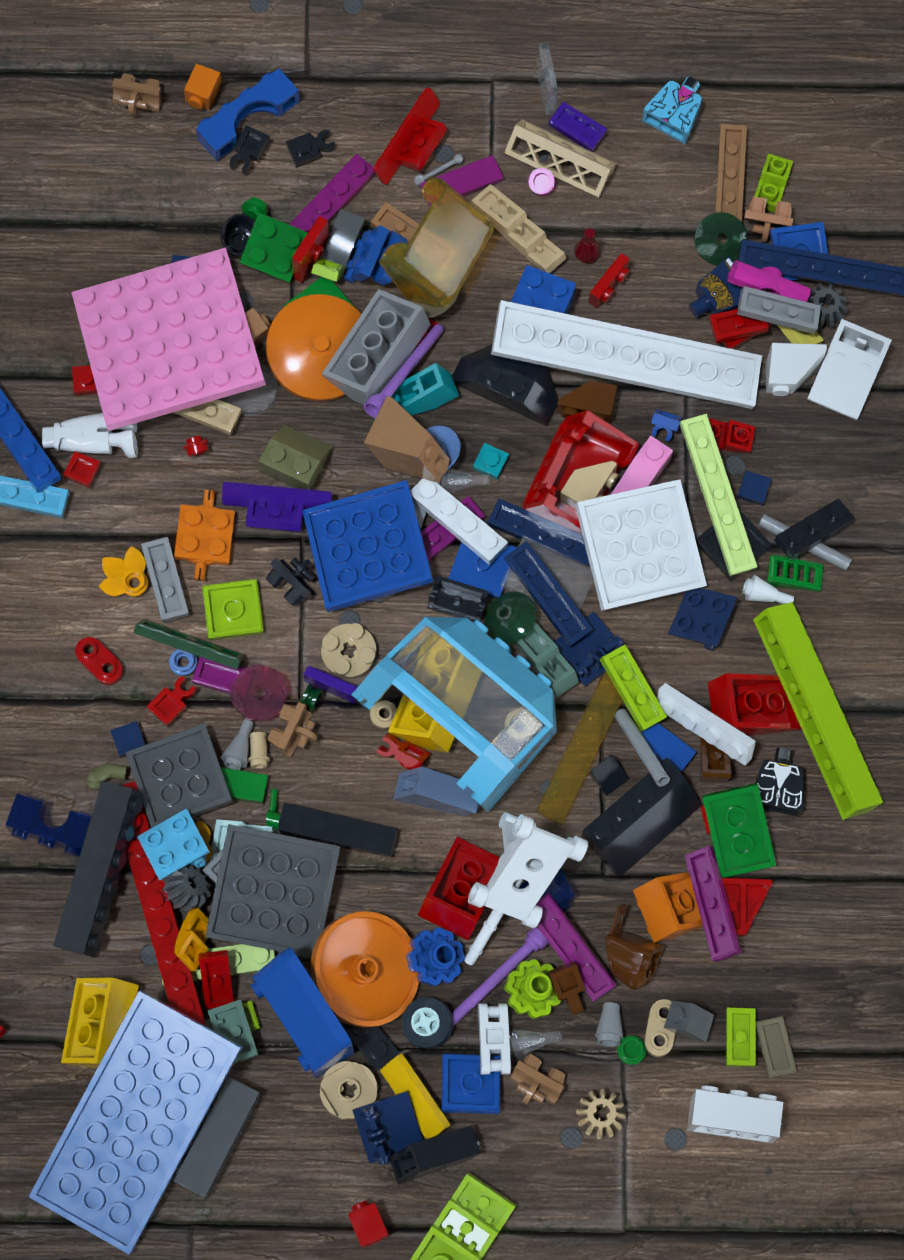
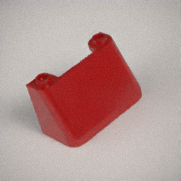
(577, 444)

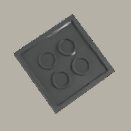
(179, 775)

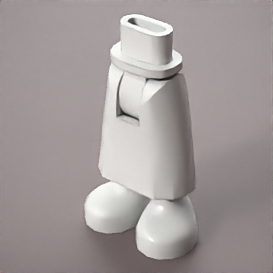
(90, 435)

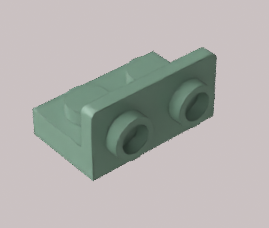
(232, 1023)

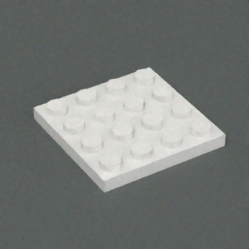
(640, 544)

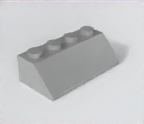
(376, 346)

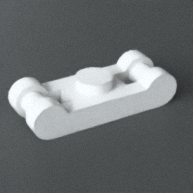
(494, 1038)

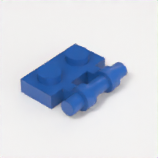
(366, 254)

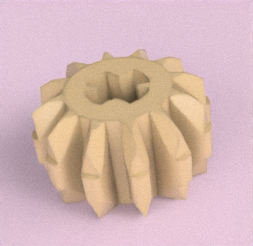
(591, 1109)

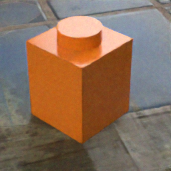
(202, 87)

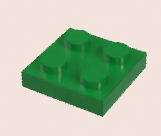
(272, 247)

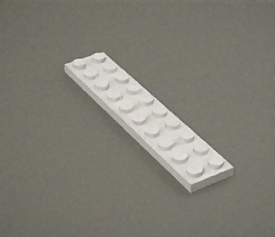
(626, 354)

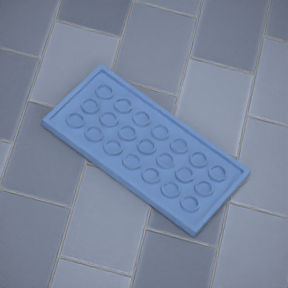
(135, 1122)

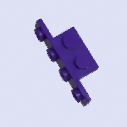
(272, 505)

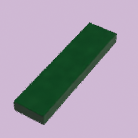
(189, 644)

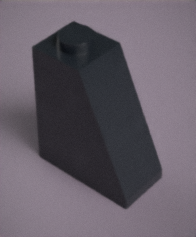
(434, 1154)

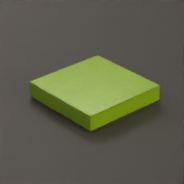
(232, 609)

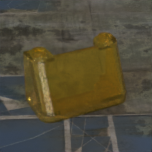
(441, 249)

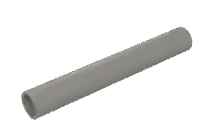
(821, 550)
(642, 747)

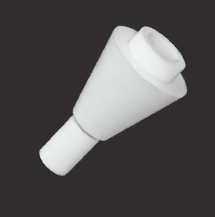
(759, 590)

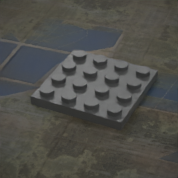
(272, 890)

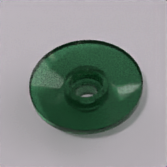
(706, 237)
(516, 623)

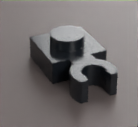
(249, 146)
(306, 149)

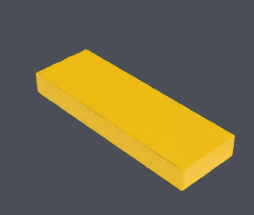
(427, 1113)

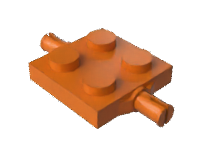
(204, 535)

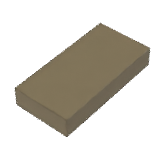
(775, 1047)

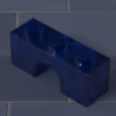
(27, 821)

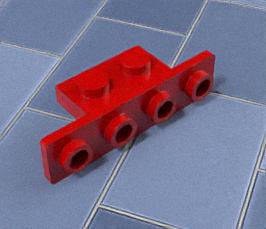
(413, 140)

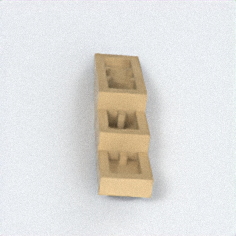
(518, 229)

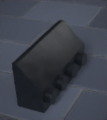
(641, 819)

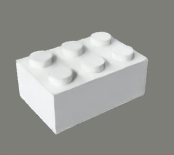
(735, 1114)

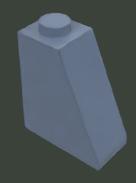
(434, 791)

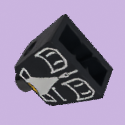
(781, 784)

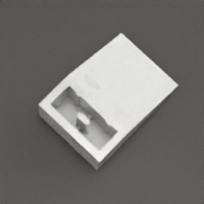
(849, 369)

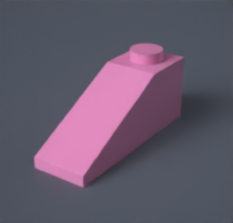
(645, 467)

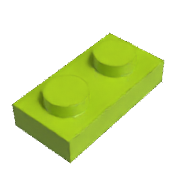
(740, 1037)

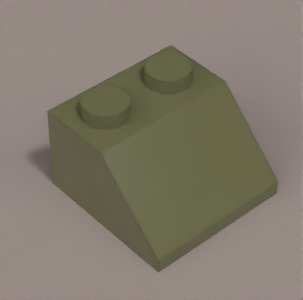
(294, 458)

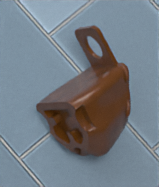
(630, 956)

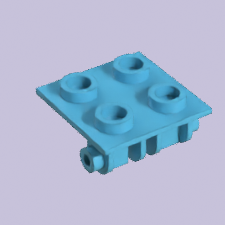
(174, 845)

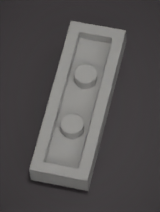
(778, 310)
(165, 579)

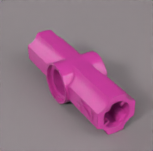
(768, 280)

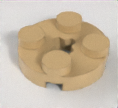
(342, 665)
(349, 1073)

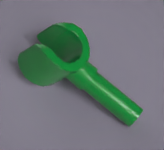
(272, 816)

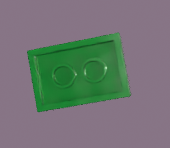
(739, 830)

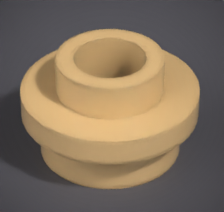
(375, 717)

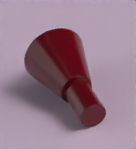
(587, 247)

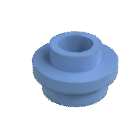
(176, 656)

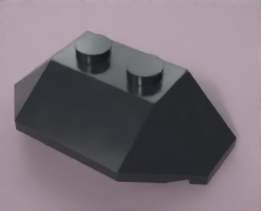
(509, 383)

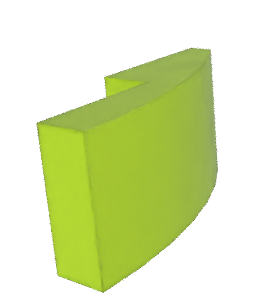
(773, 180)

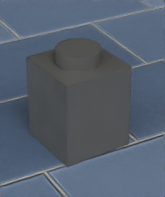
(689, 1021)

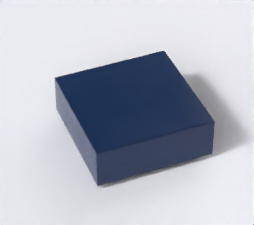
(754, 488)
(127, 738)

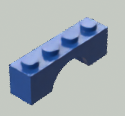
(271, 95)

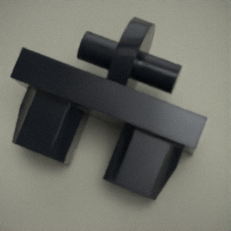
(300, 588)

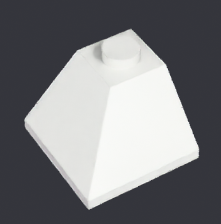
(791, 366)

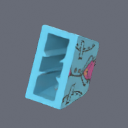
(674, 109)

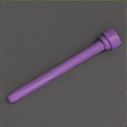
(375, 402)
(533, 942)

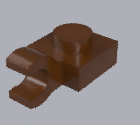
(567, 985)

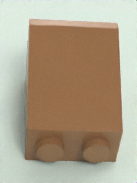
(404, 444)

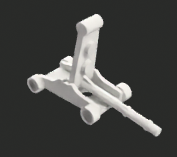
(527, 856)

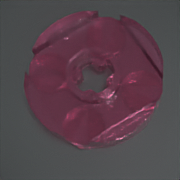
(266, 679)

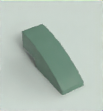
(545, 658)

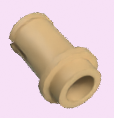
(258, 750)

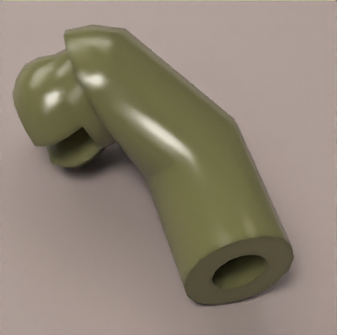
(104, 772)

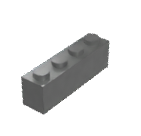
(216, 1138)

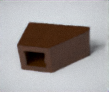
(591, 396)

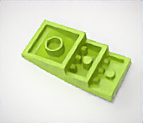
(466, 1223)

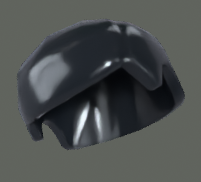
(236, 233)

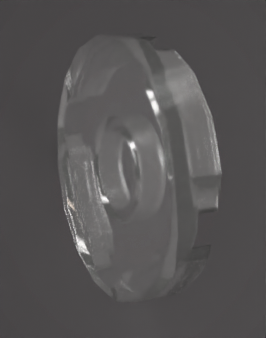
(258, 399)

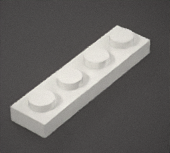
(458, 520)
(706, 724)

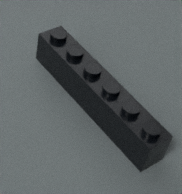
(98, 869)

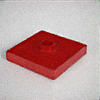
(310, 249)

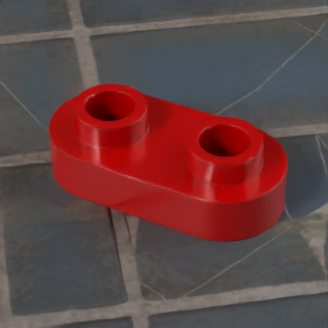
(98, 660)

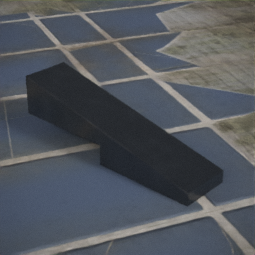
(337, 830)

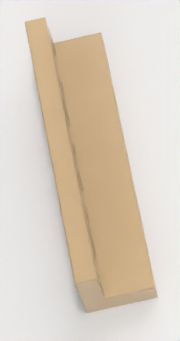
(563, 148)

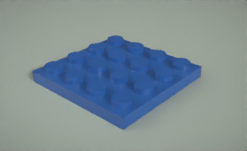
(367, 546)

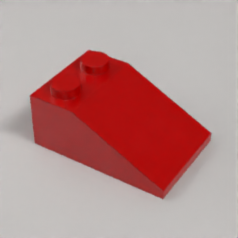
(752, 703)
(449, 893)

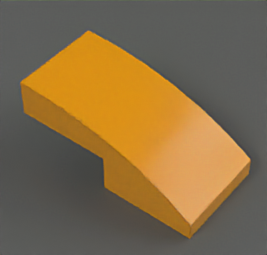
(192, 939)

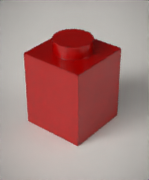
(367, 1224)

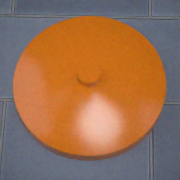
(305, 340)
(364, 969)

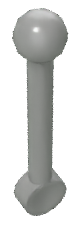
(458, 159)

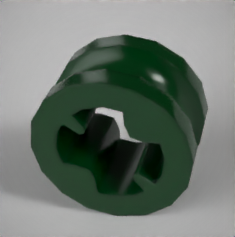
(311, 697)

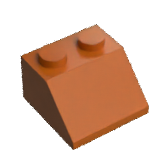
(669, 906)

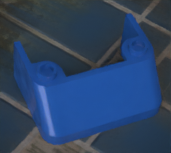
(303, 1013)

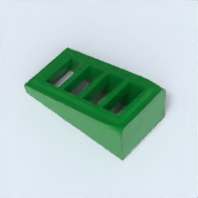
(783, 582)

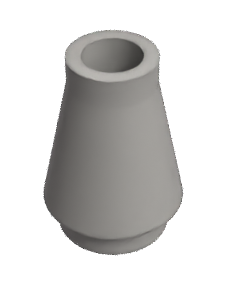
(609, 1027)

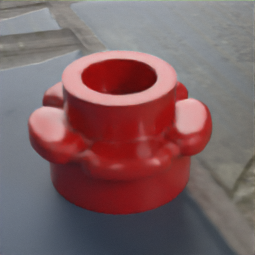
(196, 446)

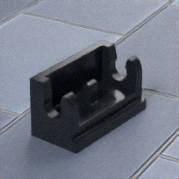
(457, 599)

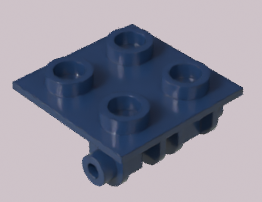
(703, 617)
(587, 651)
(387, 1127)

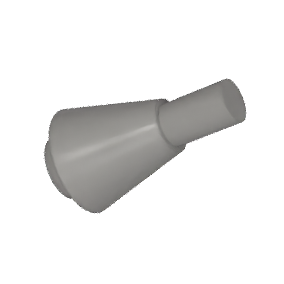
(237, 752)

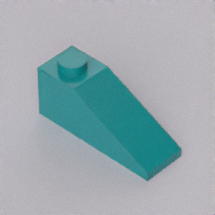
(426, 390)

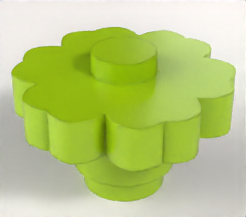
(531, 989)

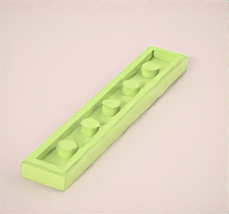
(718, 495)

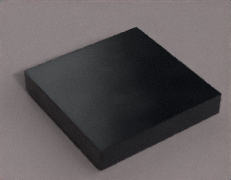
(710, 546)

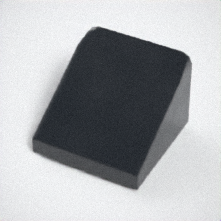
(608, 775)

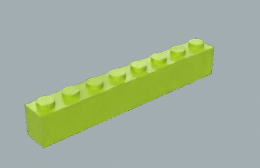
(817, 711)

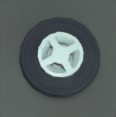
(417, 1022)

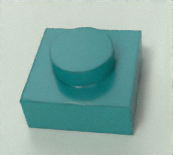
(490, 461)

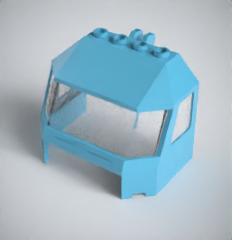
(473, 693)

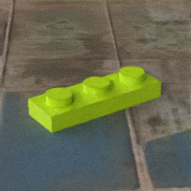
(633, 688)

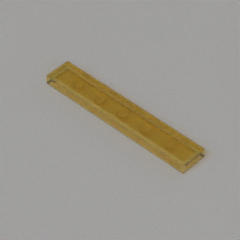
(580, 751)

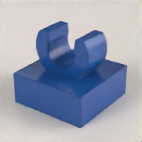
(665, 420)

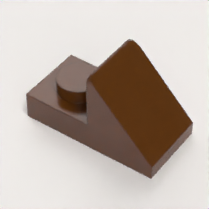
(714, 763)

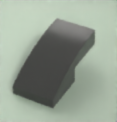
(343, 237)

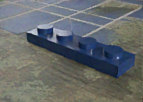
(521, 522)
(548, 593)

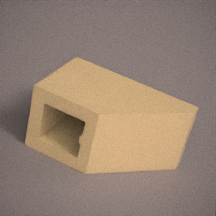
(589, 483)

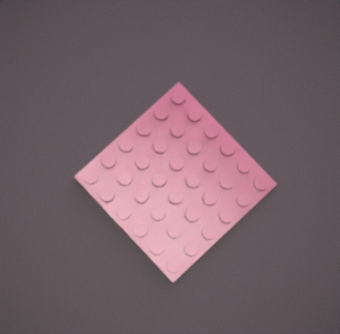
(167, 339)

